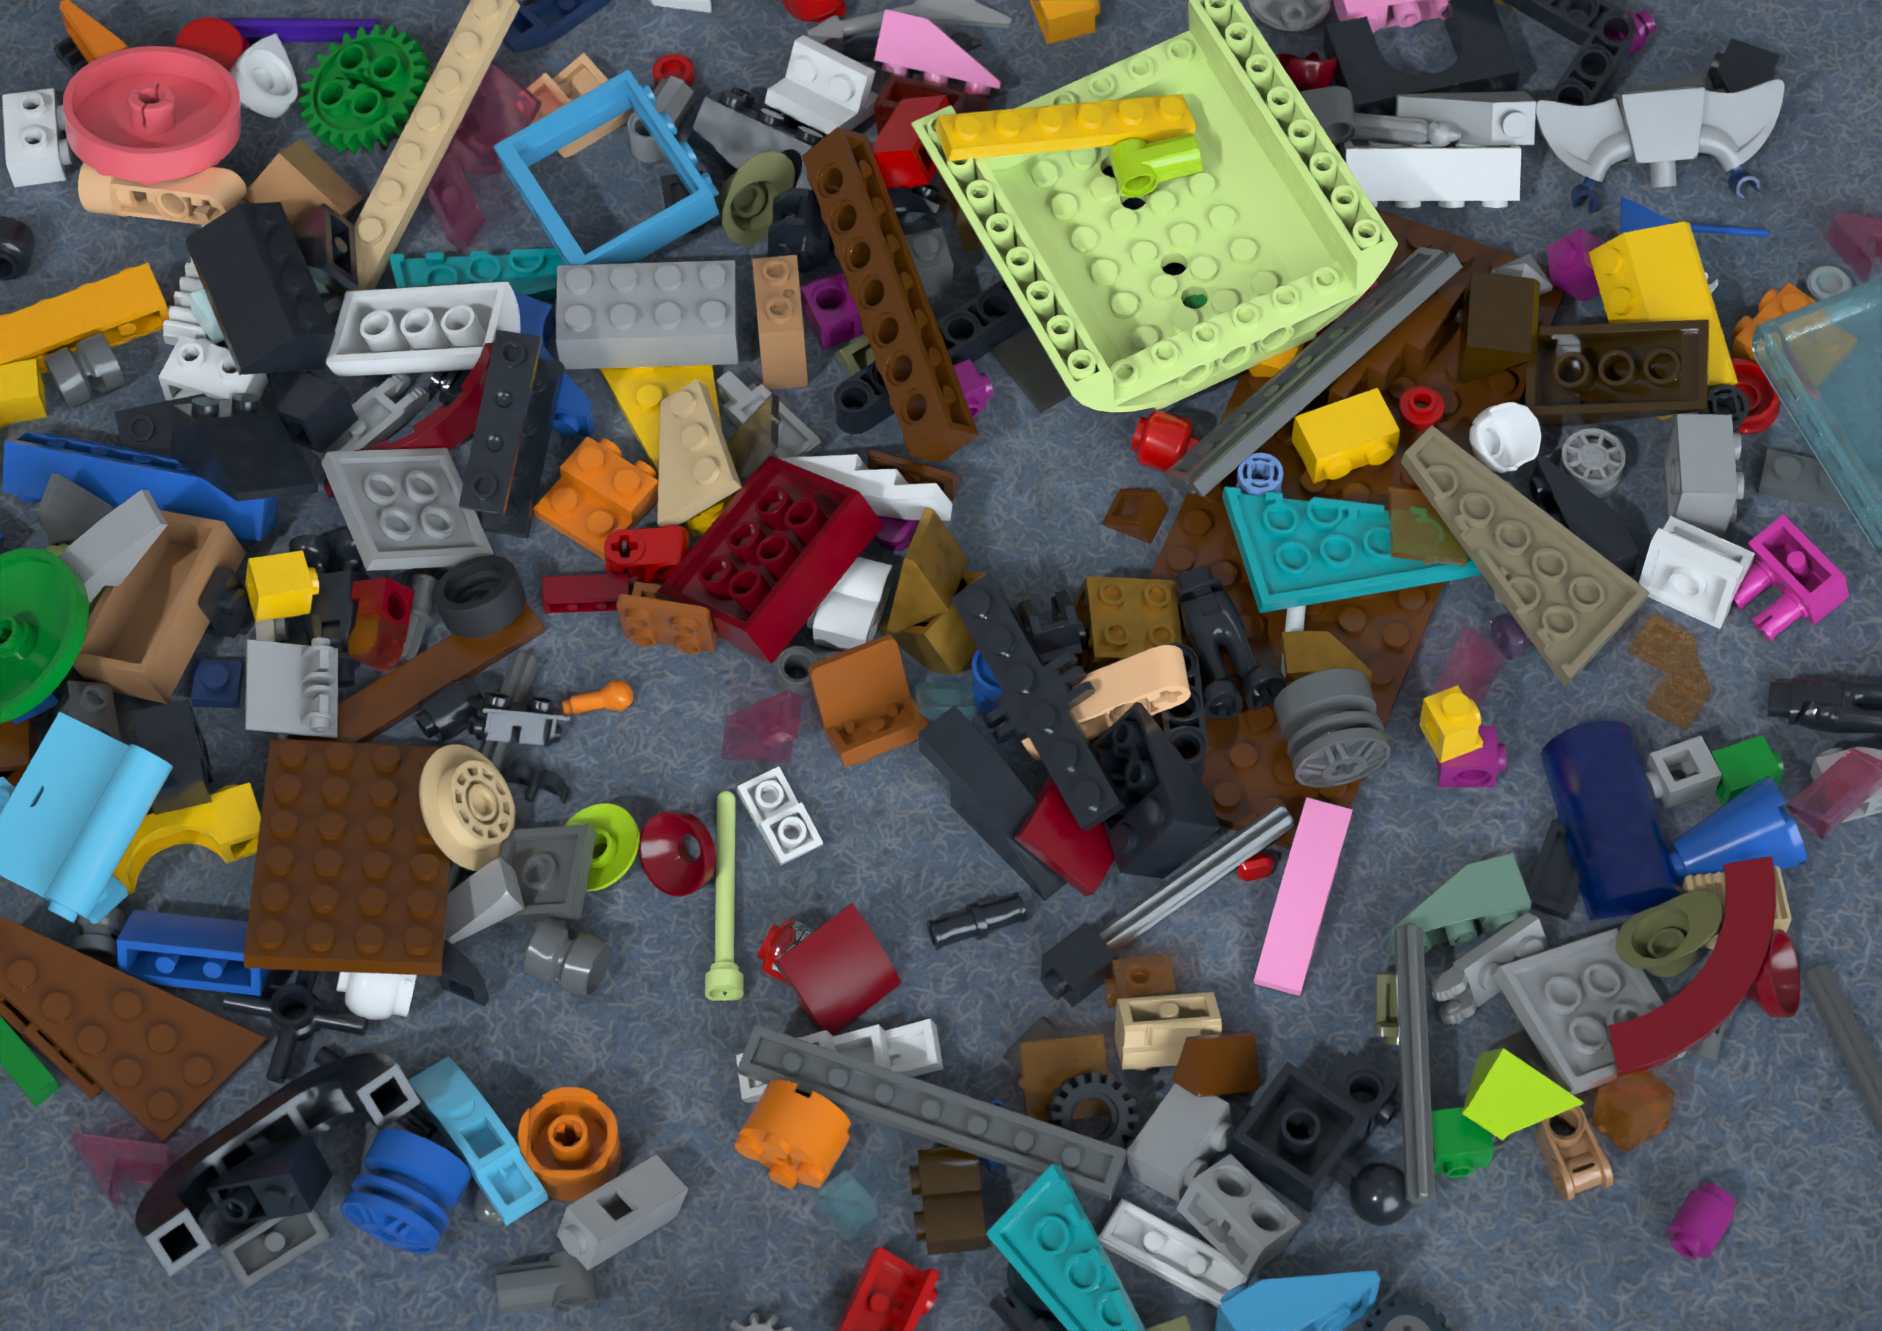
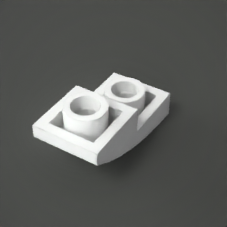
(779, 816)

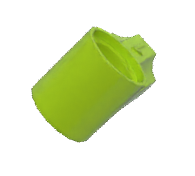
(1143, 165)

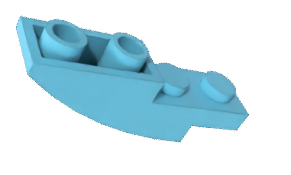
(478, 1139)

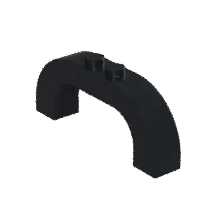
(338, 1092)

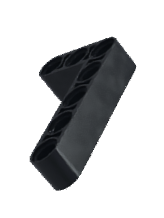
(1588, 34)

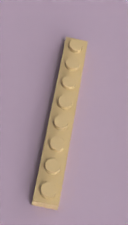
(428, 135)

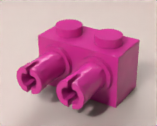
(1799, 570)

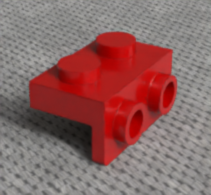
(889, 1295)

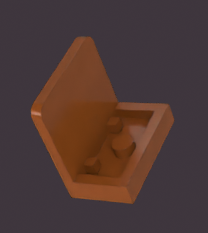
(654, 620)
(865, 701)

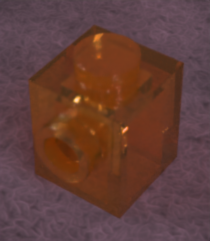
(1139, 978)
(1633, 1109)

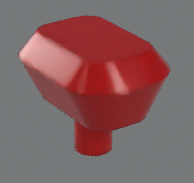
(1255, 867)

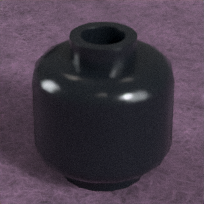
(16, 248)

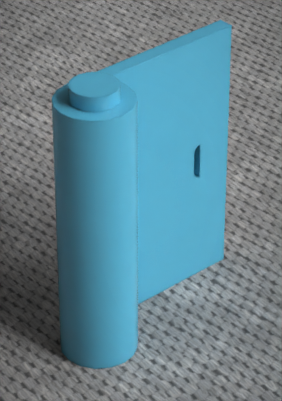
(76, 814)

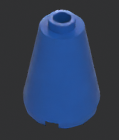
(1741, 830)

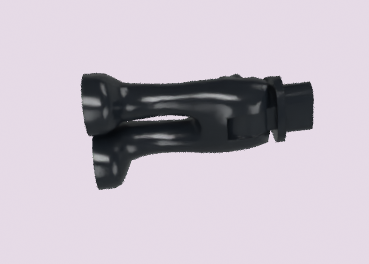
(1215, 621)
(1828, 704)

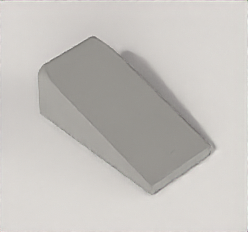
(482, 900)

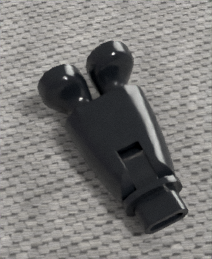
(332, 609)

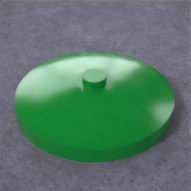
(40, 627)

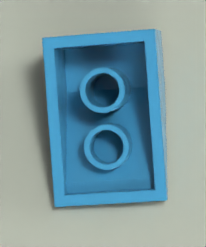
(1299, 1303)

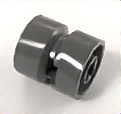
(84, 370)
(561, 955)

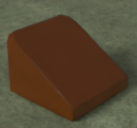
(1137, 513)

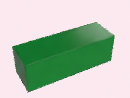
(24, 1067)

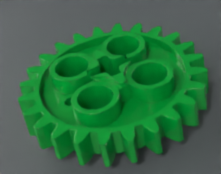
(365, 89)

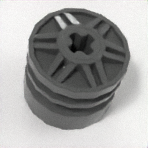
(1331, 727)

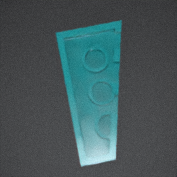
(526, 270)
(1063, 1258)

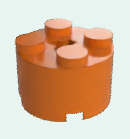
(567, 1117)
(794, 1135)

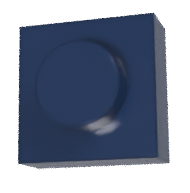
(217, 683)

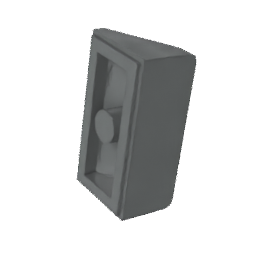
(270, 1244)

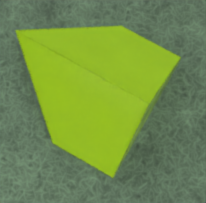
(1512, 1095)

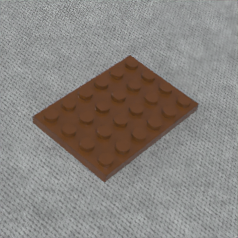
(346, 863)

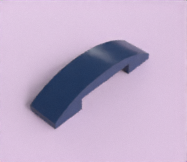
(547, 21)

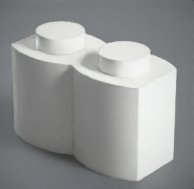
(853, 606)

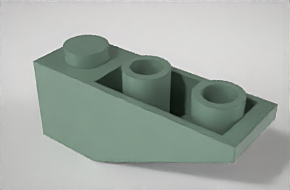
(1472, 902)

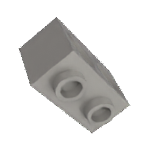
(1238, 1215)

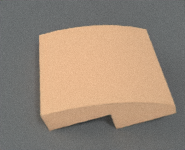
(567, 86)

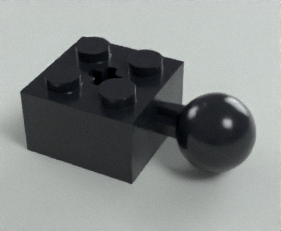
(1307, 1167)

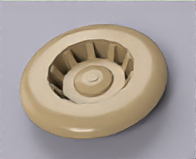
(466, 805)

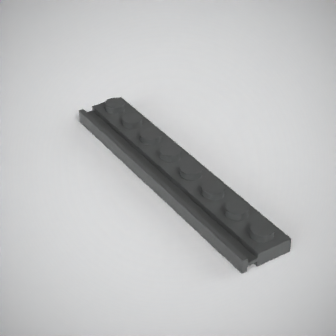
(1312, 371)

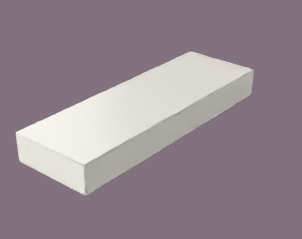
(1170, 1253)

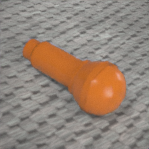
(614, 696)

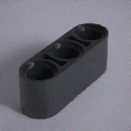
(1188, 732)

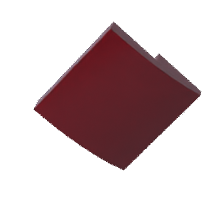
(1062, 845)
(838, 971)

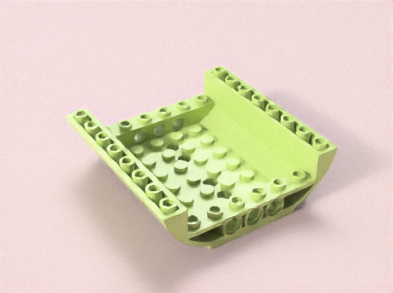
(1264, 230)

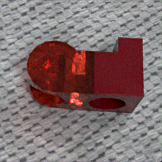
(380, 622)

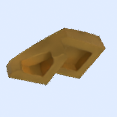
(1315, 652)

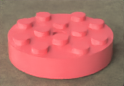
(152, 114)

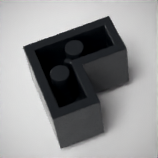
(176, 737)

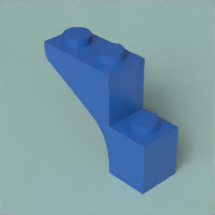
(573, 406)

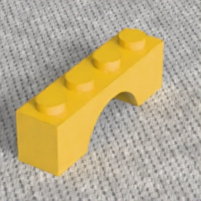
(225, 826)

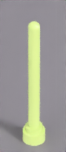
(724, 973)

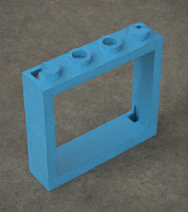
(575, 121)

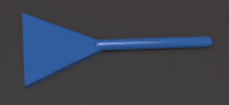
(1637, 217)

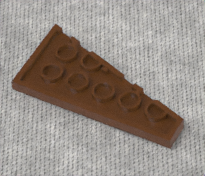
(129, 1037)

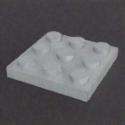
(405, 508)
(1570, 1000)

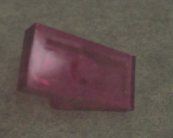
(1856, 241)
(764, 730)
(112, 1158)

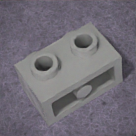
(1179, 1141)

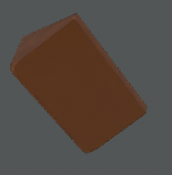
(916, 472)
(1218, 1064)

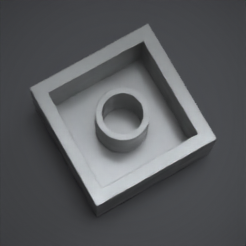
(1703, 473)

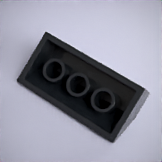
(262, 290)

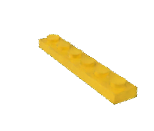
(1063, 126)

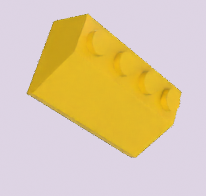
(1661, 278)

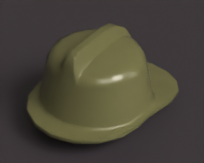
(749, 196)
(1670, 935)

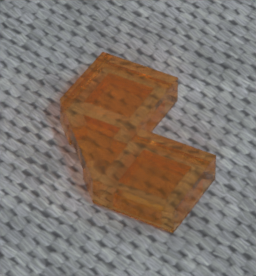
(1674, 653)

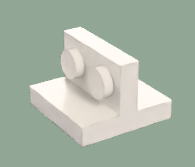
(824, 88)
(1694, 571)

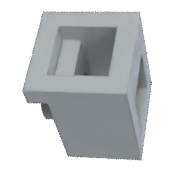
(1689, 762)

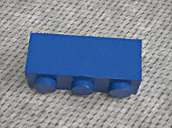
(188, 953)

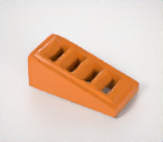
(87, 33)

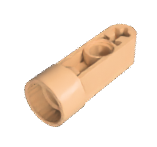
(185, 200)
(1150, 678)

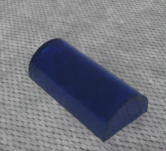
(1609, 819)

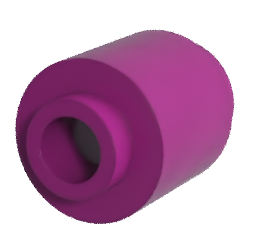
(1701, 1221)

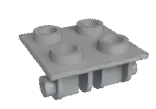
(292, 688)

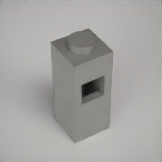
(621, 1212)

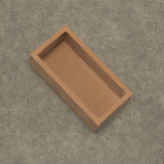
(152, 621)

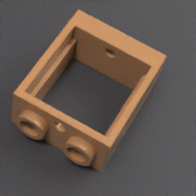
(780, 322)

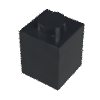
(1076, 965)

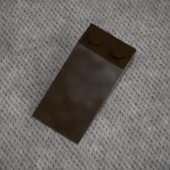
(1618, 371)

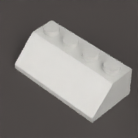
(1435, 173)

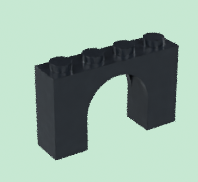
(1479, 42)

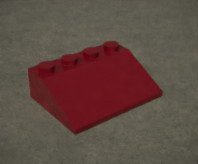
(773, 556)

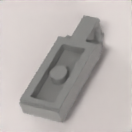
(742, 401)

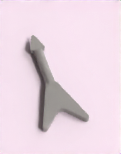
(938, 11)

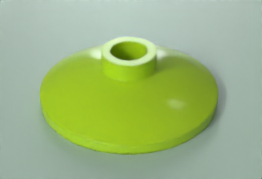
(616, 835)

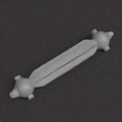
(1404, 130)

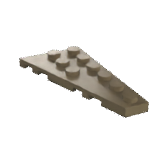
(1541, 571)

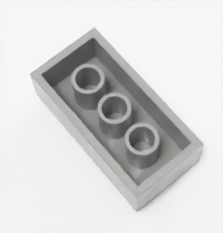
(647, 314)

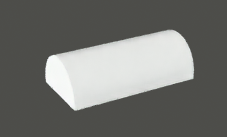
(420, 328)

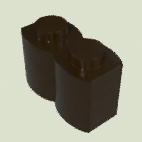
(951, 1201)

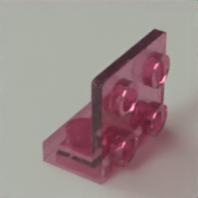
(494, 114)

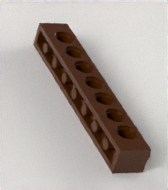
(889, 296)

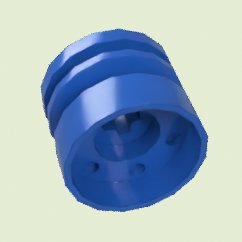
(406, 1191)

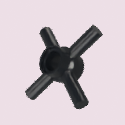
(298, 1029)

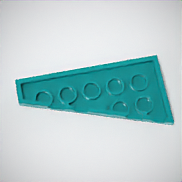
(1322, 550)

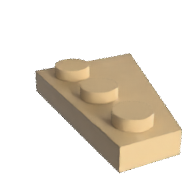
(692, 456)

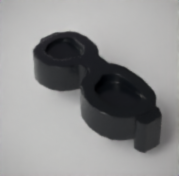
(545, 780)

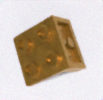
(1125, 618)

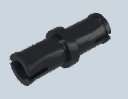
(976, 920)

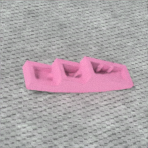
(1303, 896)

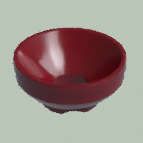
(665, 856)
(1778, 981)

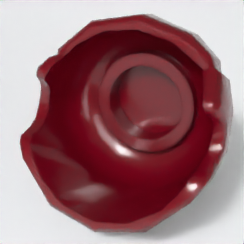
(1308, 72)

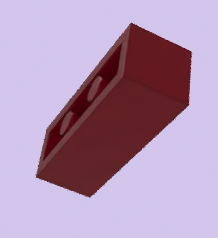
(583, 592)

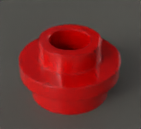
(1418, 417)

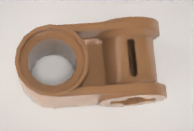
(1573, 1160)

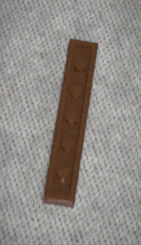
(397, 693)

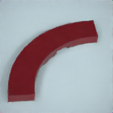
(445, 425)
(1719, 984)

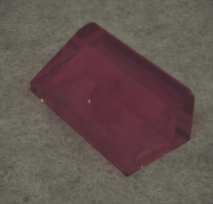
(455, 202)
(1471, 667)
(1838, 792)

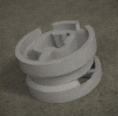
(1594, 461)

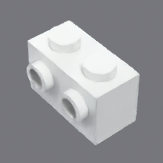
(35, 137)
(205, 369)

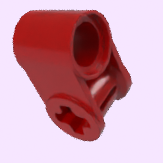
(651, 552)

